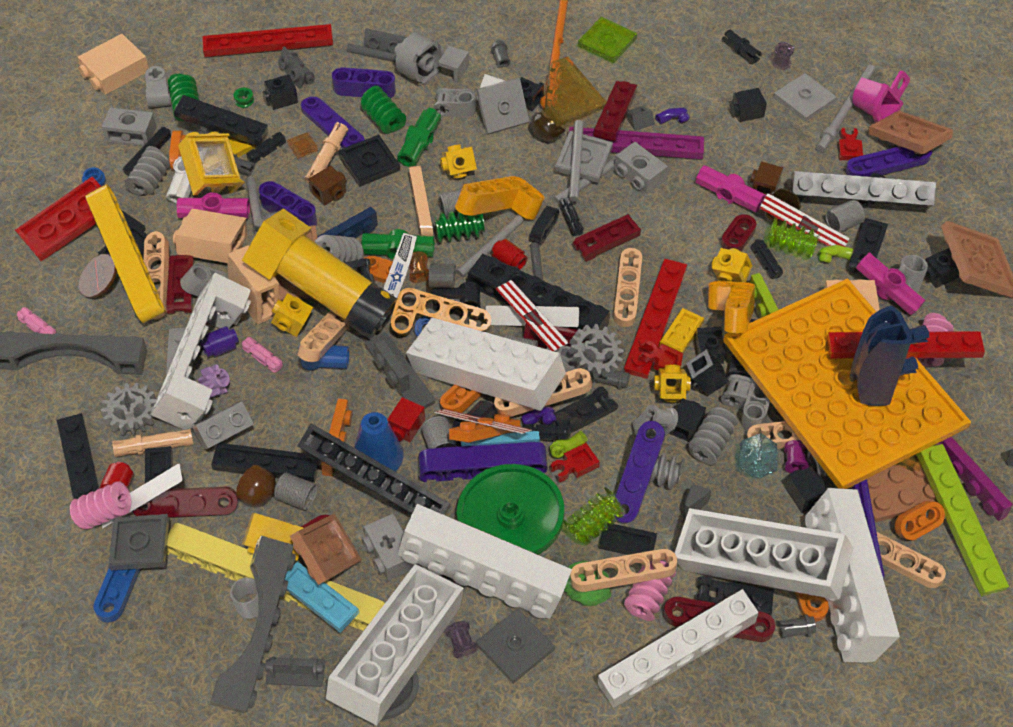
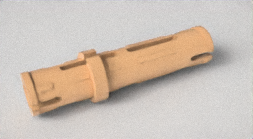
(330, 146)
(140, 443)

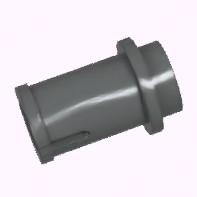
(499, 50)
(241, 164)
(618, 378)
(798, 626)

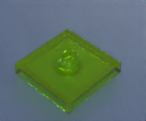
(607, 39)

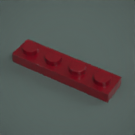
(615, 110)

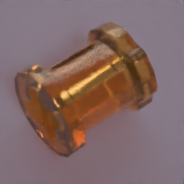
(418, 267)

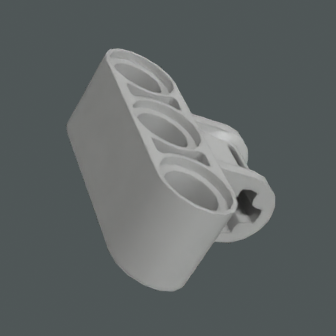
(747, 399)

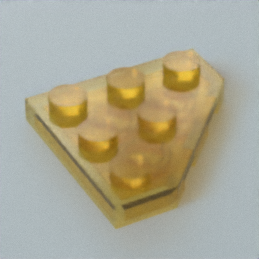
(570, 93)

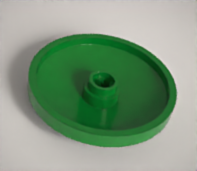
(514, 506)

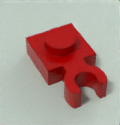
(849, 146)
(660, 355)
(576, 461)

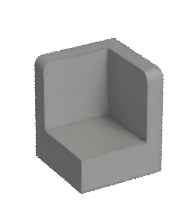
(455, 60)

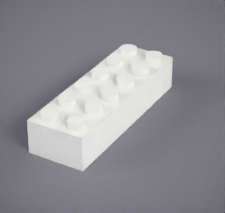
(487, 363)
(764, 553)
(483, 562)
(863, 612)
(394, 644)

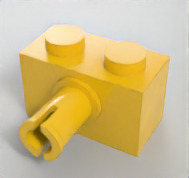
(269, 528)

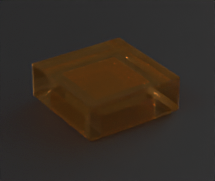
(302, 145)

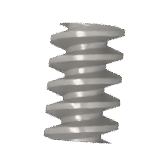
(147, 172)
(342, 247)
(713, 435)
(667, 471)

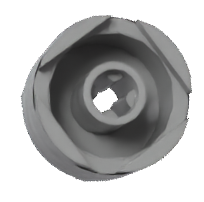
(418, 57)

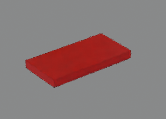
(59, 222)

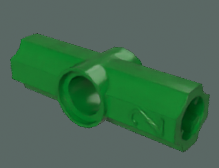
(419, 137)
(388, 243)

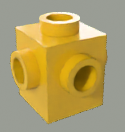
(466, 161)
(731, 265)
(290, 314)
(673, 392)

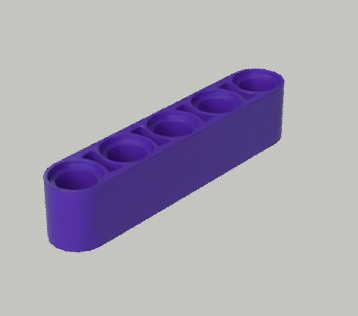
(469, 461)

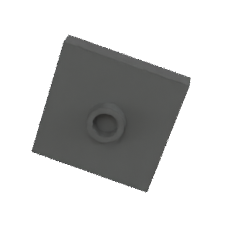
(139, 542)
(515, 646)

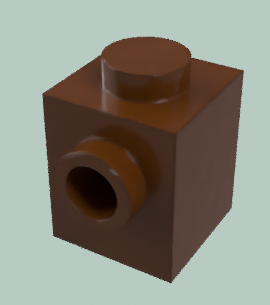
(766, 178)
(328, 185)

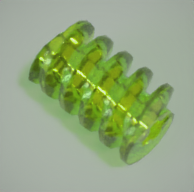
(793, 238)
(595, 518)

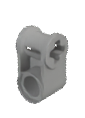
(157, 87)
(456, 102)
(197, 278)
(666, 417)

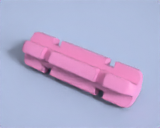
(34, 322)
(262, 355)

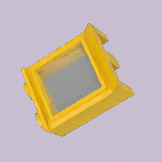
(209, 162)

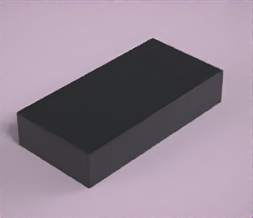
(627, 540)

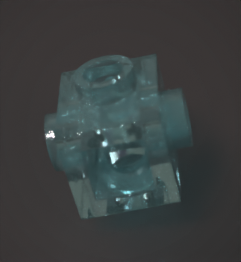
(758, 456)

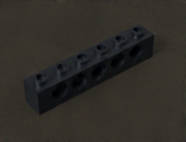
(492, 273)
(369, 471)

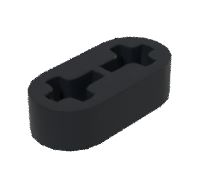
(544, 224)

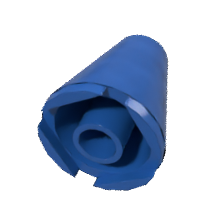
(379, 441)

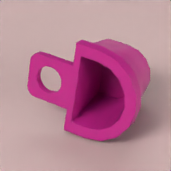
(878, 98)

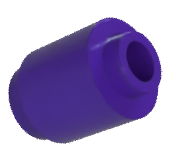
(219, 342)

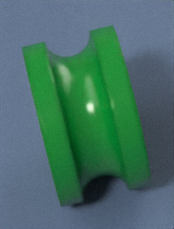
(240, 92)

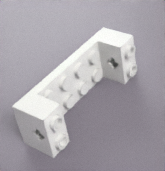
(180, 398)

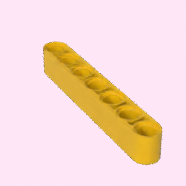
(125, 254)

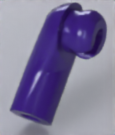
(671, 113)
(535, 416)

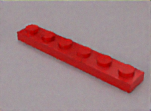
(267, 40)
(656, 315)
(939, 345)

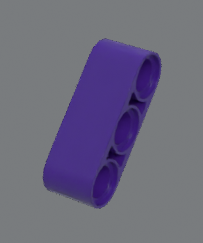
(356, 81)
(276, 197)

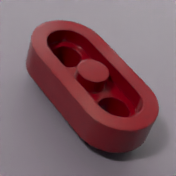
(737, 234)

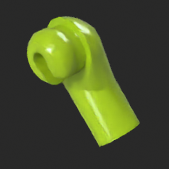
(836, 251)
(559, 447)

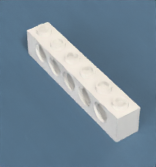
(677, 648)

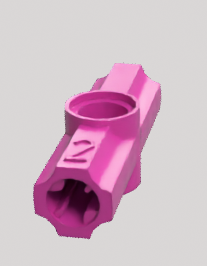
(730, 188)
(214, 203)
(890, 284)

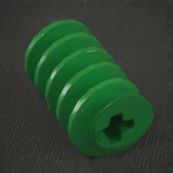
(181, 85)
(382, 110)
(458, 225)

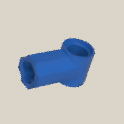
(334, 358)

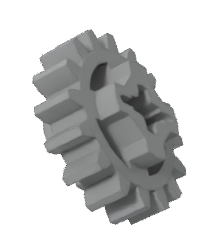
(596, 350)
(117, 408)

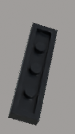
(220, 120)
(77, 455)
(240, 458)

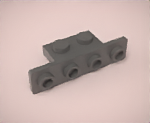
(398, 370)

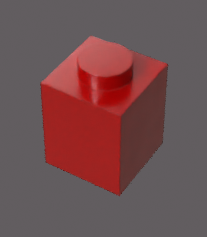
(406, 419)

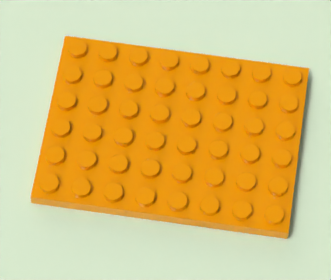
(822, 406)

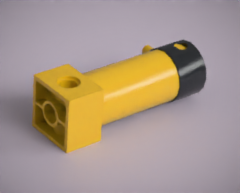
(286, 250)

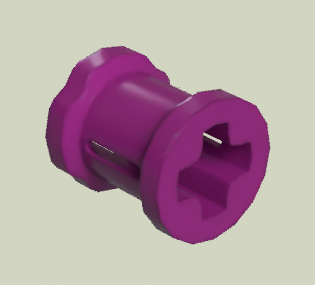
(795, 456)

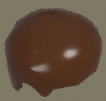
(256, 486)

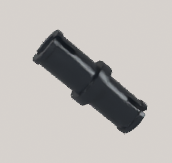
(742, 46)

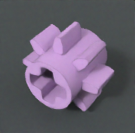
(215, 379)

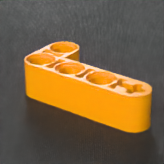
(500, 195)
(736, 300)
(446, 306)

